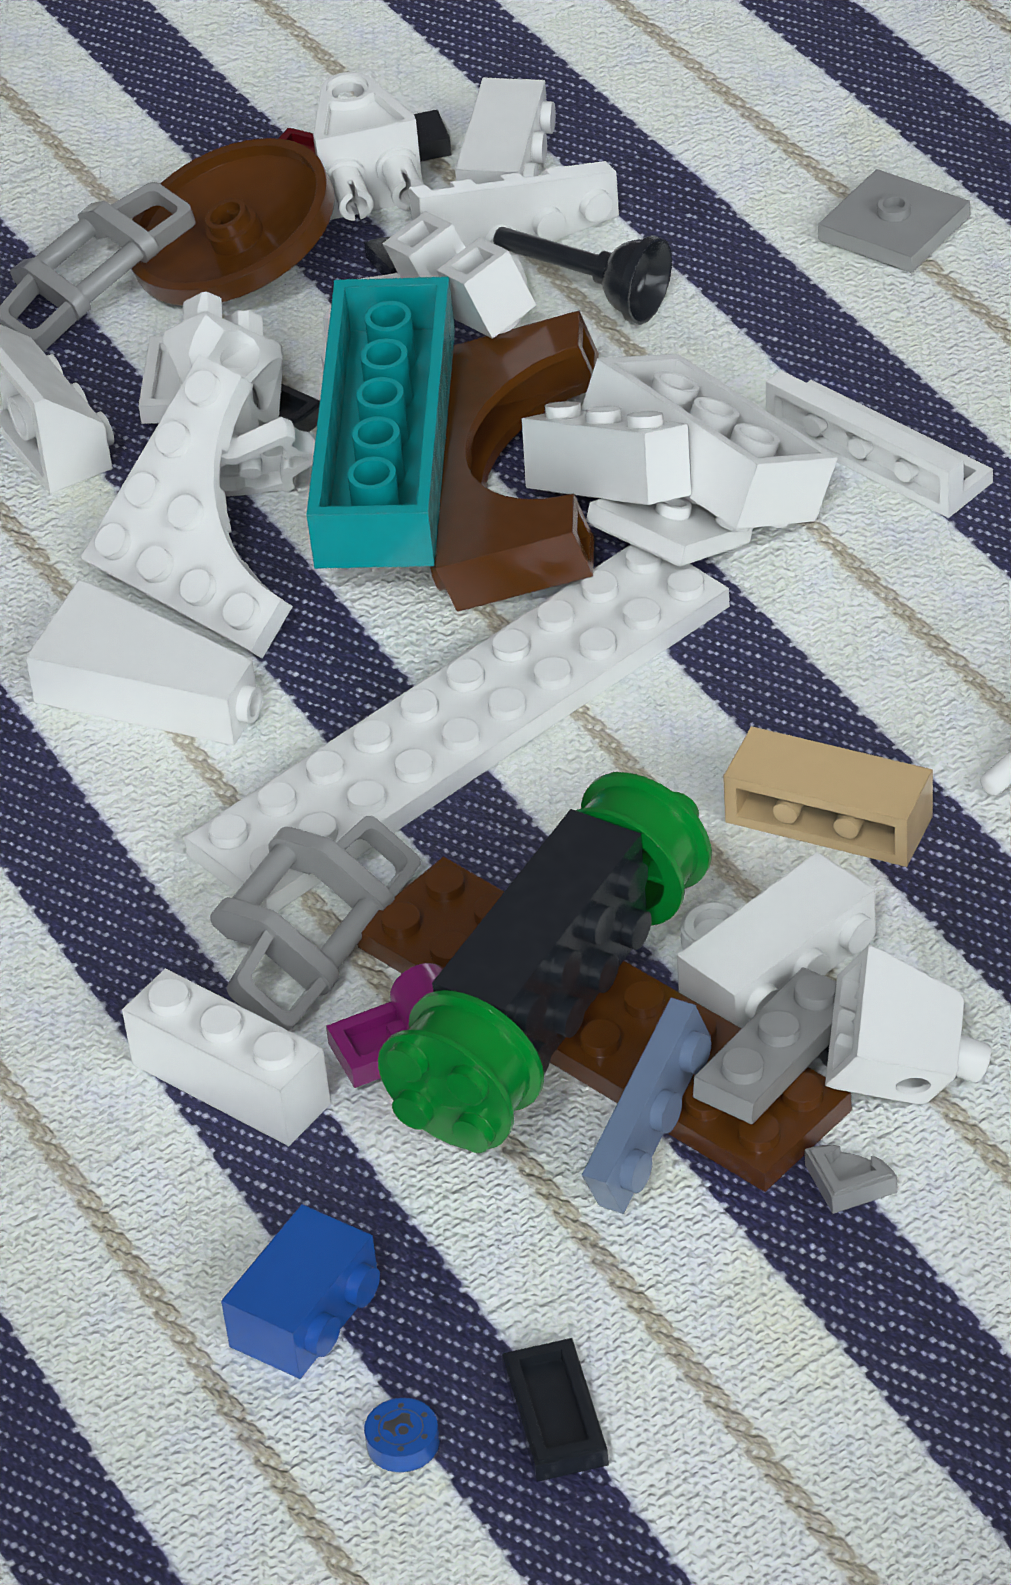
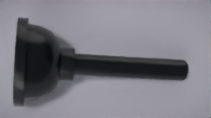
(631, 275)

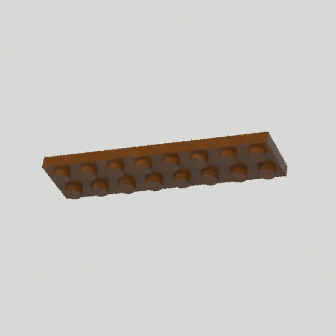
(447, 904)

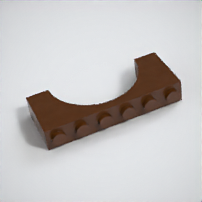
(495, 542)

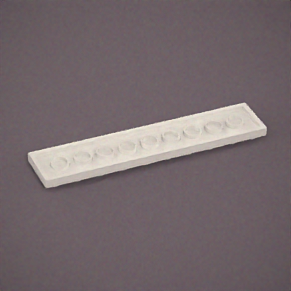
(466, 715)

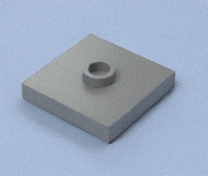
(893, 220)

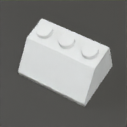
(48, 416)

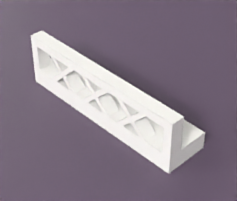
(878, 445)

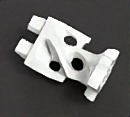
(264, 447)

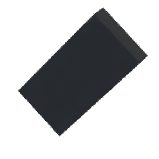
(555, 1409)

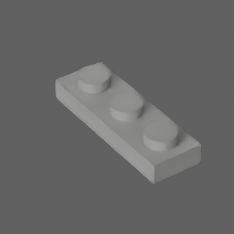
(770, 1049)

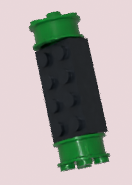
(542, 959)

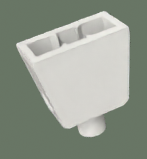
(898, 1032)

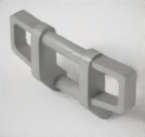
(99, 221)
(270, 934)

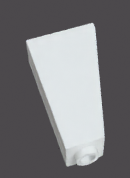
(141, 669)

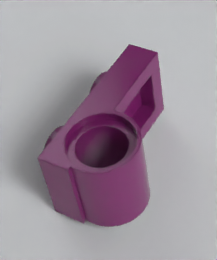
(361, 1036)

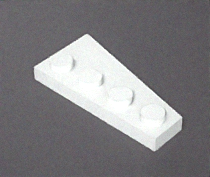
(542, 206)

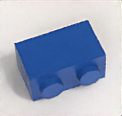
(301, 1291)

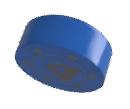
(401, 1435)

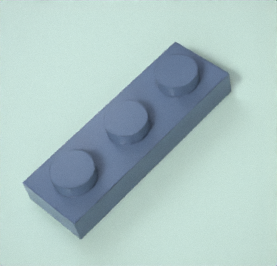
(648, 1106)

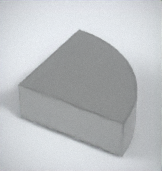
(848, 1178)

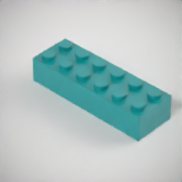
(382, 424)

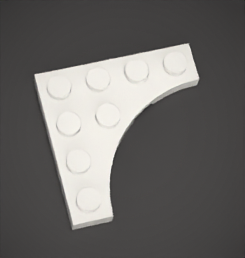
(173, 522)

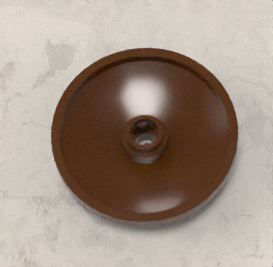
(254, 214)

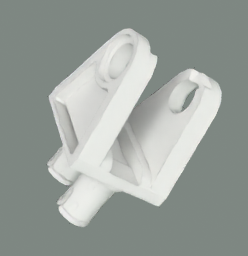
(366, 146)

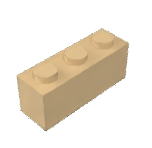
(828, 796)

